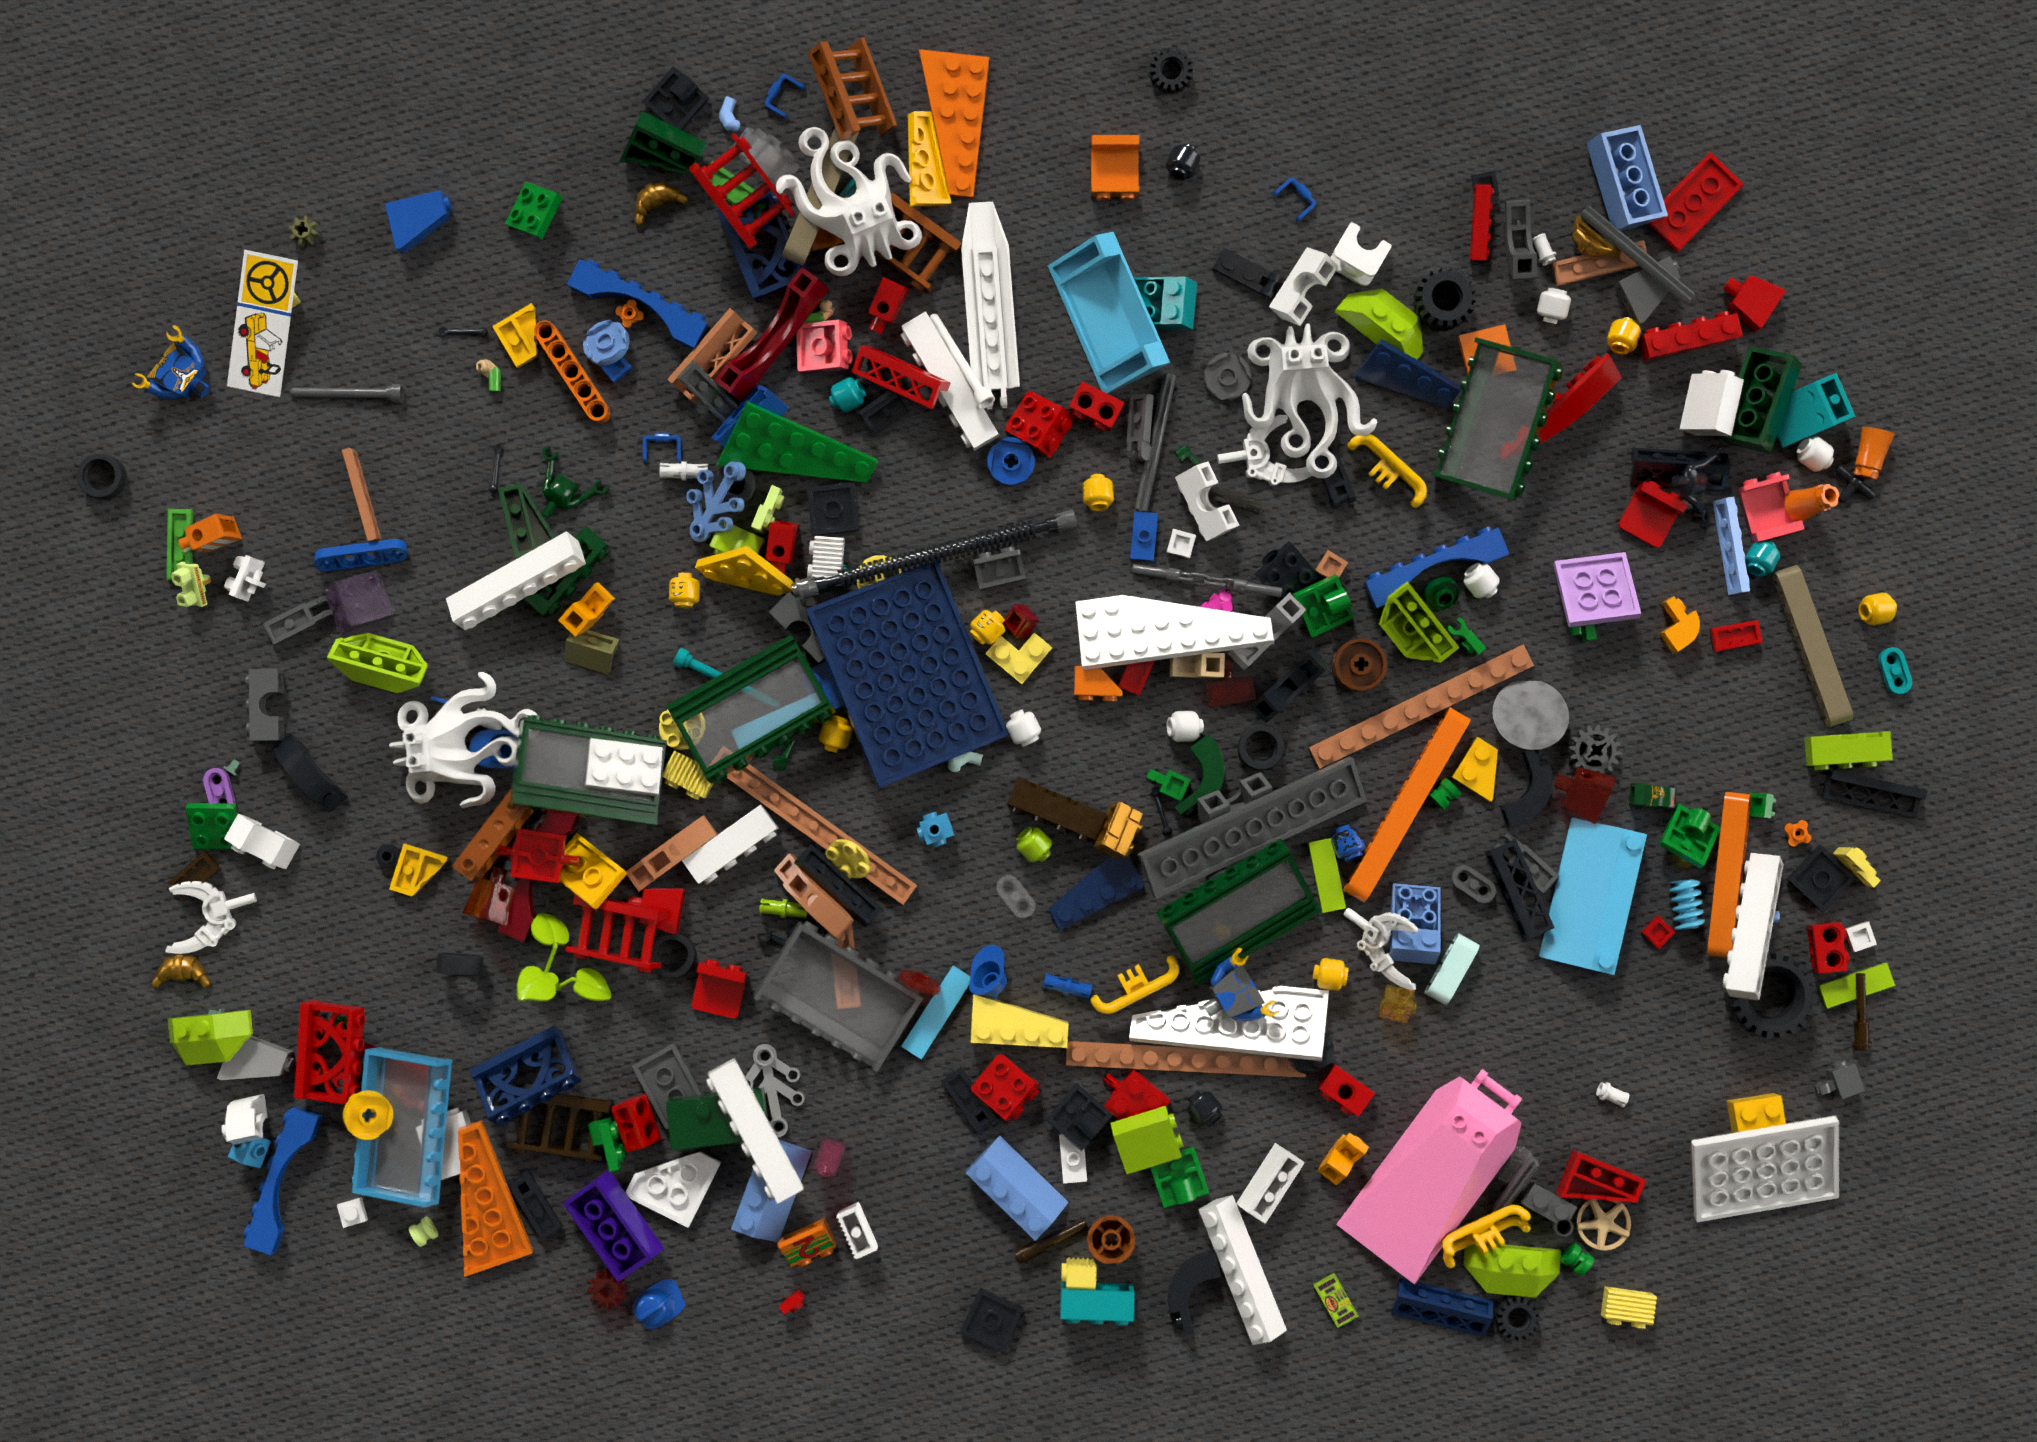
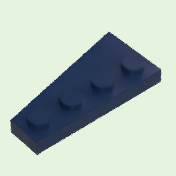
(1402, 373)
(1098, 889)

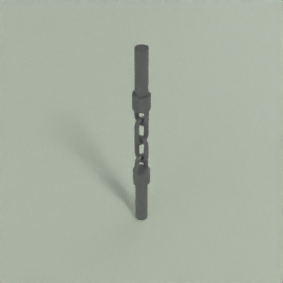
(1239, 585)

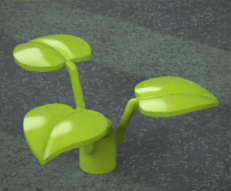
(542, 986)

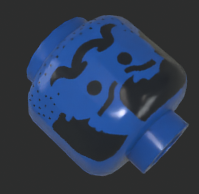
(1348, 843)

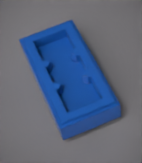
(1143, 536)

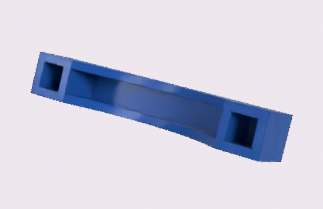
(596, 283)
(1480, 549)
(266, 1226)

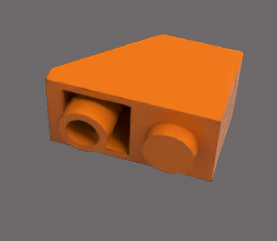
(1094, 683)

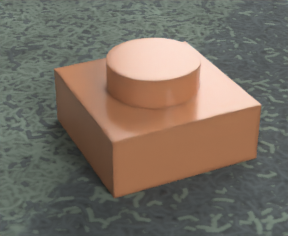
(1331, 565)

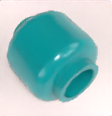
(847, 394)
(1762, 558)

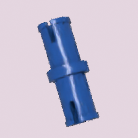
(1067, 986)

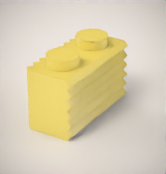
(686, 773)
(1079, 1273)
(1628, 1306)

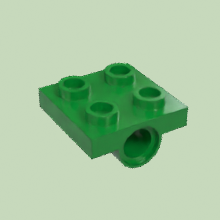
(534, 210)
(1325, 605)
(210, 824)
(1690, 835)
(606, 1133)
(1180, 1179)

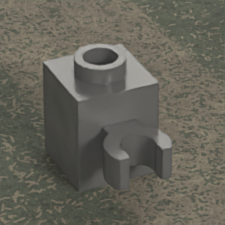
(1842, 1080)

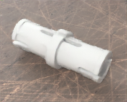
(683, 470)

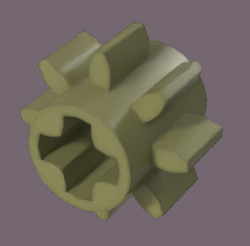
(305, 236)

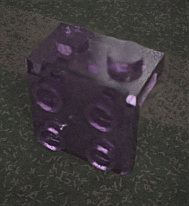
(358, 600)

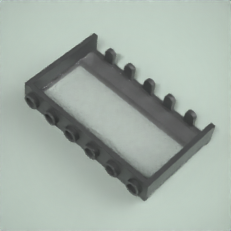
(838, 995)

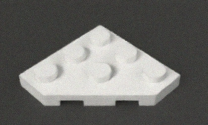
(675, 1186)

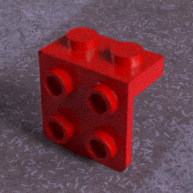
(1040, 423)
(1651, 513)
(719, 988)
(1005, 1088)

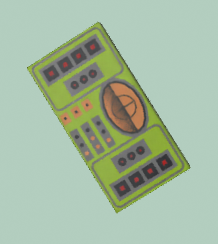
(1335, 1300)

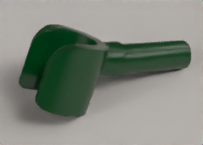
(1184, 453)
(780, 763)

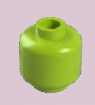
(1034, 844)

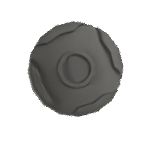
(1223, 383)

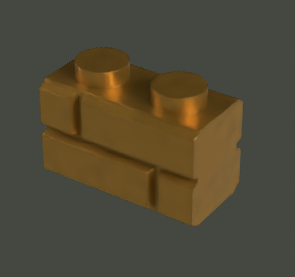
(1118, 831)

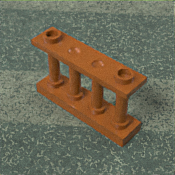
(836, 95)
(929, 230)
(498, 830)

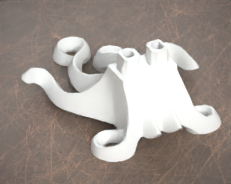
(861, 221)
(1302, 374)
(438, 747)

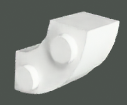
(257, 840)
(245, 1119)

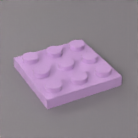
(1597, 589)

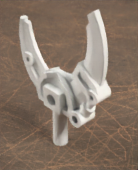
(1257, 455)
(216, 911)
(1376, 937)

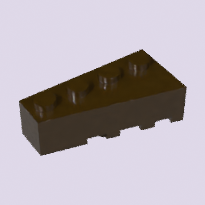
(1056, 808)

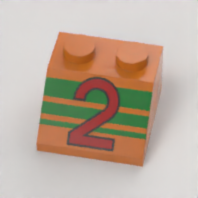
(807, 1243)

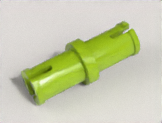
(782, 908)

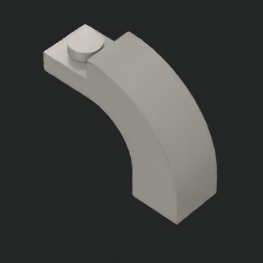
(1281, 616)

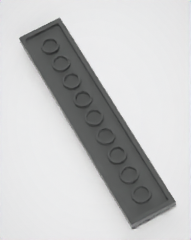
(1252, 827)

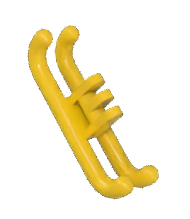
(1391, 467)
(1137, 987)
(1485, 1232)

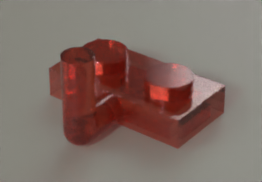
(1230, 690)

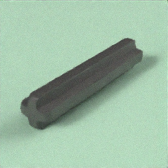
(1516, 1184)

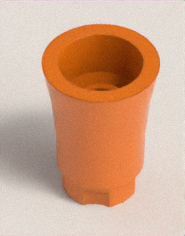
(1872, 452)
(1808, 502)

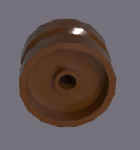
(1373, 665)

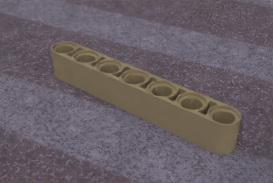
(804, 231)
(1813, 645)

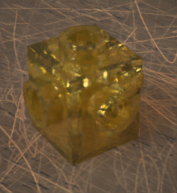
(1397, 1004)

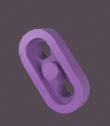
(215, 792)

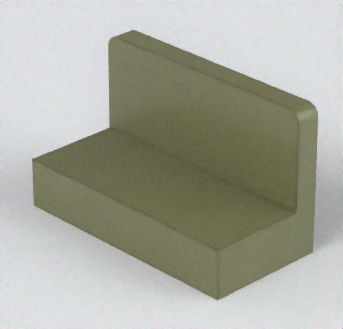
(591, 650)

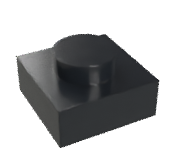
(1486, 178)

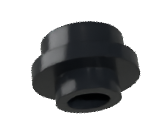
(395, 854)

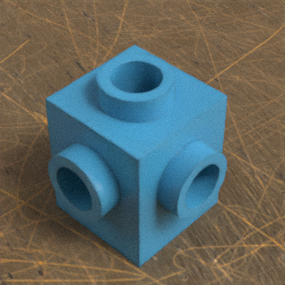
(944, 825)
(251, 1152)

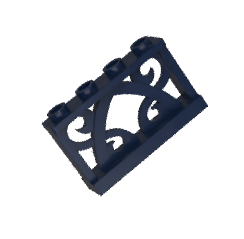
(753, 276)
(544, 1086)

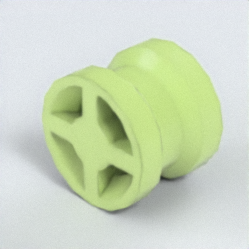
(423, 1231)

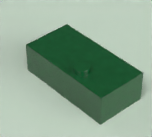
(1764, 398)
(701, 1122)

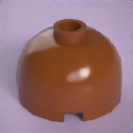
(1111, 1239)

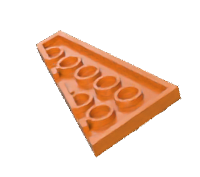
(957, 101)
(488, 1212)

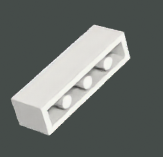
(730, 844)

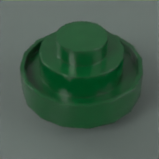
(1441, 593)

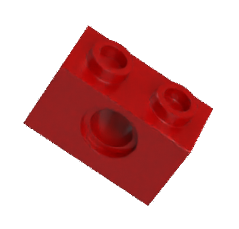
(1359, 1094)

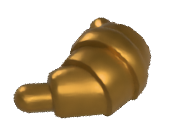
(655, 197)
(1591, 242)
(181, 968)

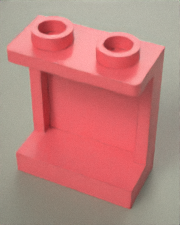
(1765, 508)

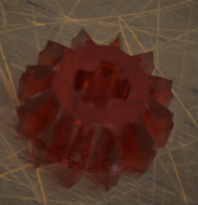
(598, 1285)

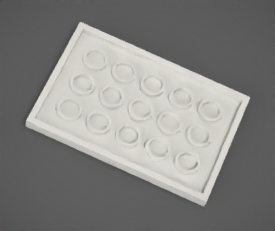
(1765, 1168)

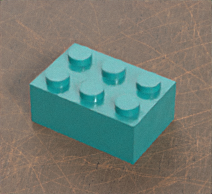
(1106, 1303)

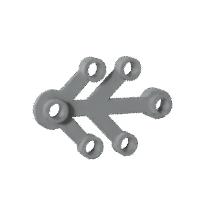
(772, 1084)

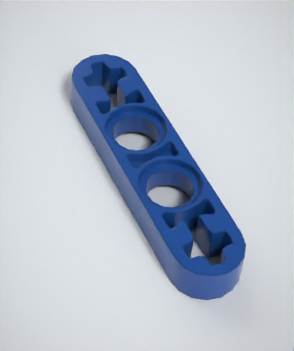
(327, 560)

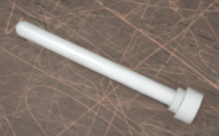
(982, 396)

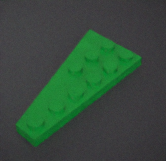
(780, 445)

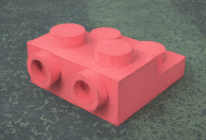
(823, 346)

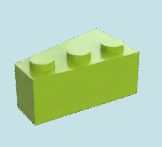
(1848, 749)

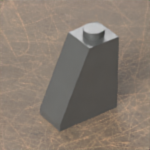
(1644, 293)

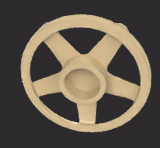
(1603, 1224)

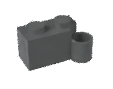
(1549, 1206)

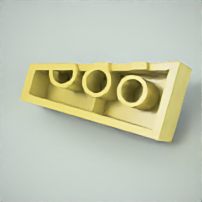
(1012, 1025)

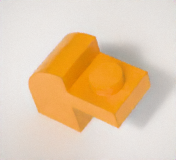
(587, 611)
(1684, 627)
(1342, 1157)

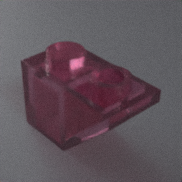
(829, 1156)

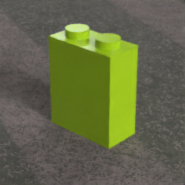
(1147, 1139)

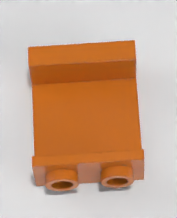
(1115, 167)

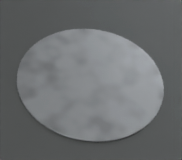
(1530, 714)

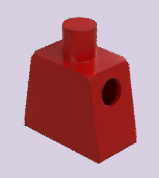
(894, 296)
(1753, 300)
(783, 535)
(666, 899)

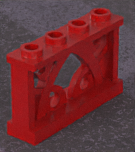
(349, 1041)

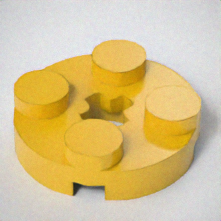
(360, 1103)

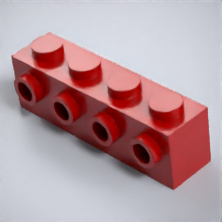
(1690, 337)

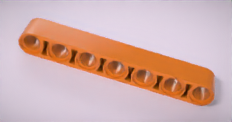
(1729, 872)

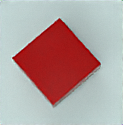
(1658, 932)

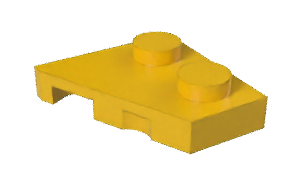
(518, 335)
(1478, 769)
(415, 869)

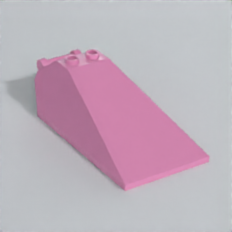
(1434, 1174)

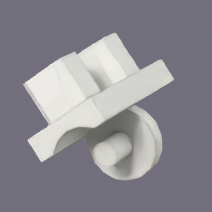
(247, 577)

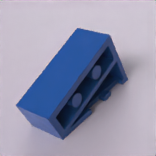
(759, 396)

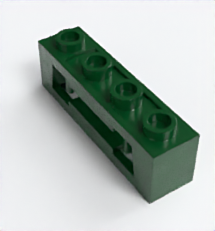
(567, 586)

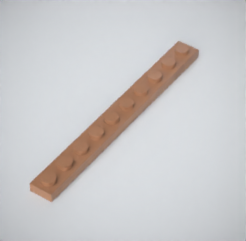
(1421, 706)
(818, 828)
(1176, 1059)

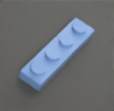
(1731, 545)

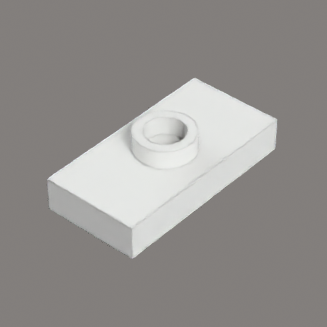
(1072, 1162)

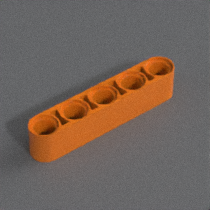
(566, 362)

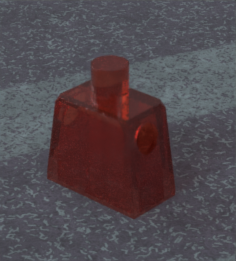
(1586, 792)
(491, 898)

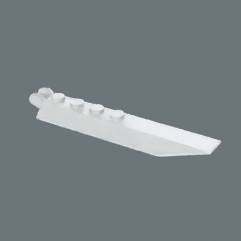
(989, 301)

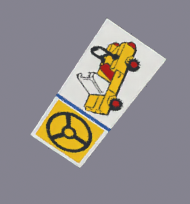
(262, 323)

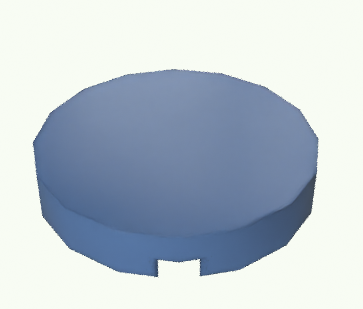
(606, 342)

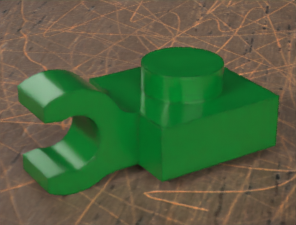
(1470, 641)
(1171, 784)

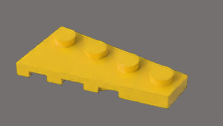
(925, 163)

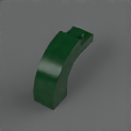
(1213, 771)

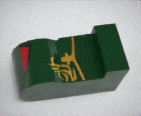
(1652, 795)

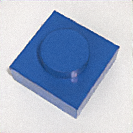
(617, 370)

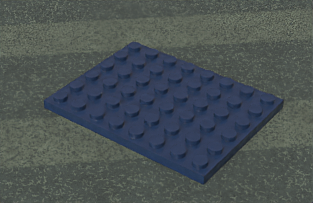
(907, 673)

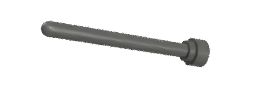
(393, 393)

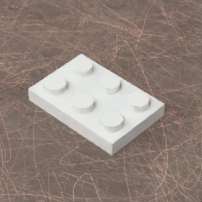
(623, 767)

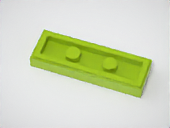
(1326, 875)
(1844, 988)

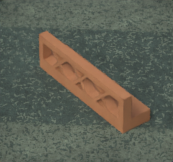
(713, 345)

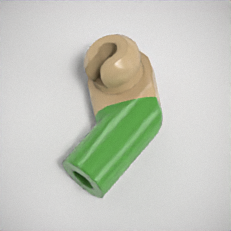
(823, 314)
(492, 372)

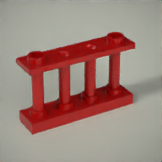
(719, 192)
(631, 913)

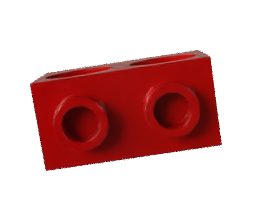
(1099, 401)
(1820, 948)
(636, 1123)

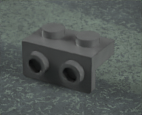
(999, 568)

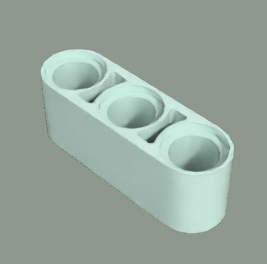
(1451, 972)

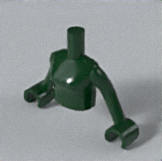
(562, 490)

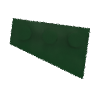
(662, 145)
(523, 520)

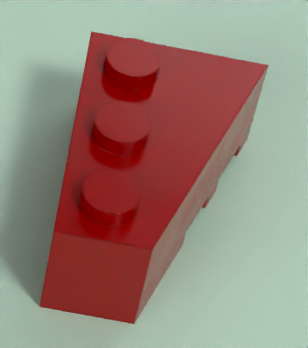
(1595, 1179)

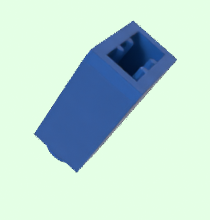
(416, 218)

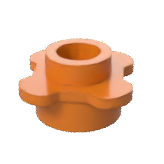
(634, 317)
(1791, 830)

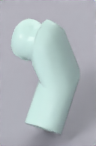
(970, 757)

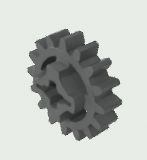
(1587, 741)

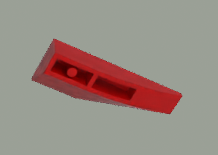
(1581, 395)

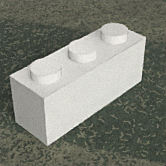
(1270, 1183)

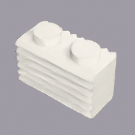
(827, 556)
(857, 1230)

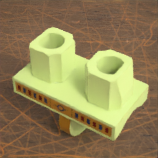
(192, 583)

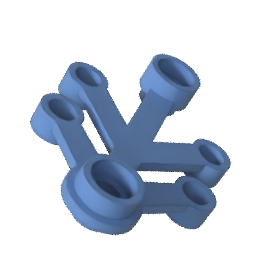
(733, 472)

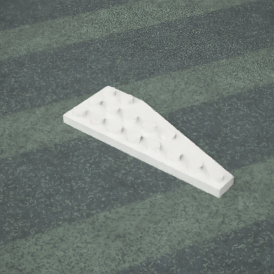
(1144, 630)
(1291, 1033)

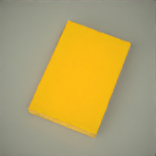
(595, 874)

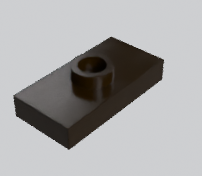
(200, 869)

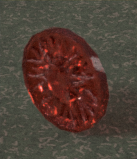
(920, 982)

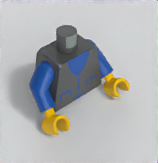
(1236, 993)

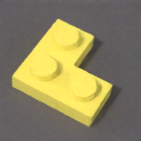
(1019, 662)
(1855, 861)

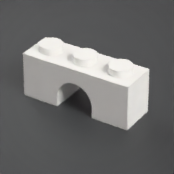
(1311, 269)
(1195, 487)

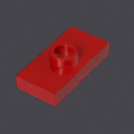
(1736, 636)
(1135, 677)

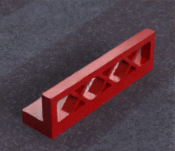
(905, 369)

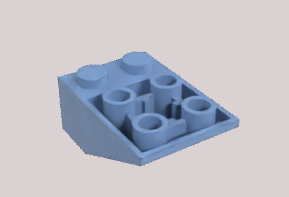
(1422, 908)

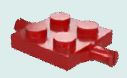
(538, 855)
(1133, 1095)

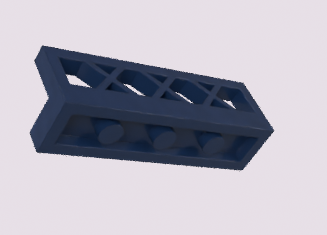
(1444, 1304)

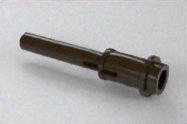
(1861, 1025)
(1038, 1247)

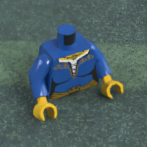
(177, 371)

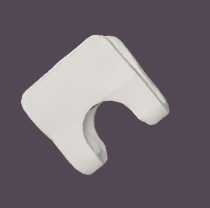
(1356, 262)

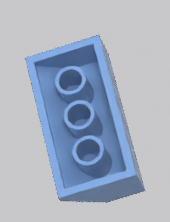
(1626, 178)
(1017, 1187)
(760, 1215)

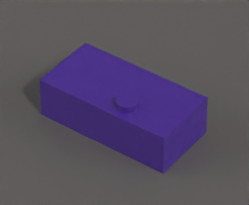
(613, 1225)

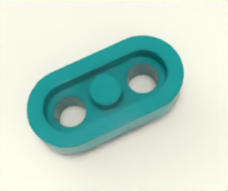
(1898, 669)

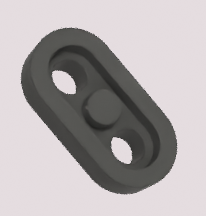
(1473, 883)

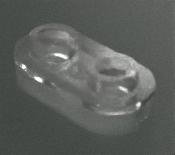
(1015, 896)

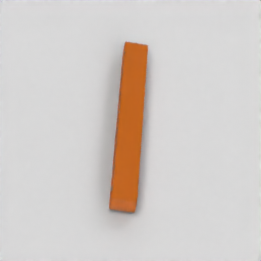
(1407, 805)

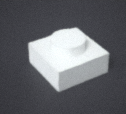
(1181, 543)
(1860, 936)
(352, 1212)

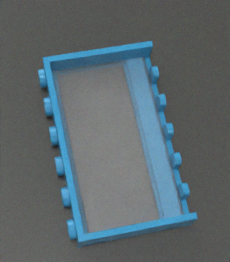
(407, 1157)

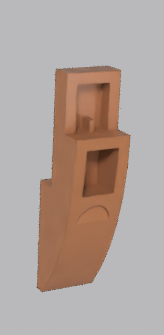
(671, 853)
(813, 897)

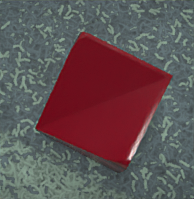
(1020, 621)

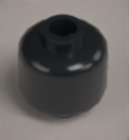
(1183, 162)
(1204, 1108)

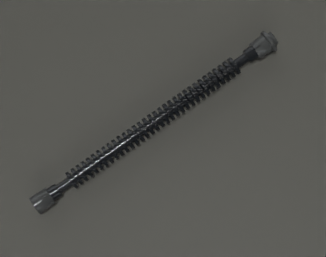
(811, 586)

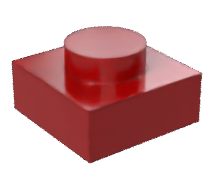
(793, 1302)

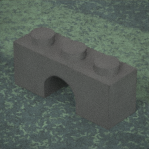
(791, 611)
(261, 685)
(1215, 804)

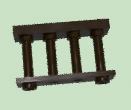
(574, 1106)

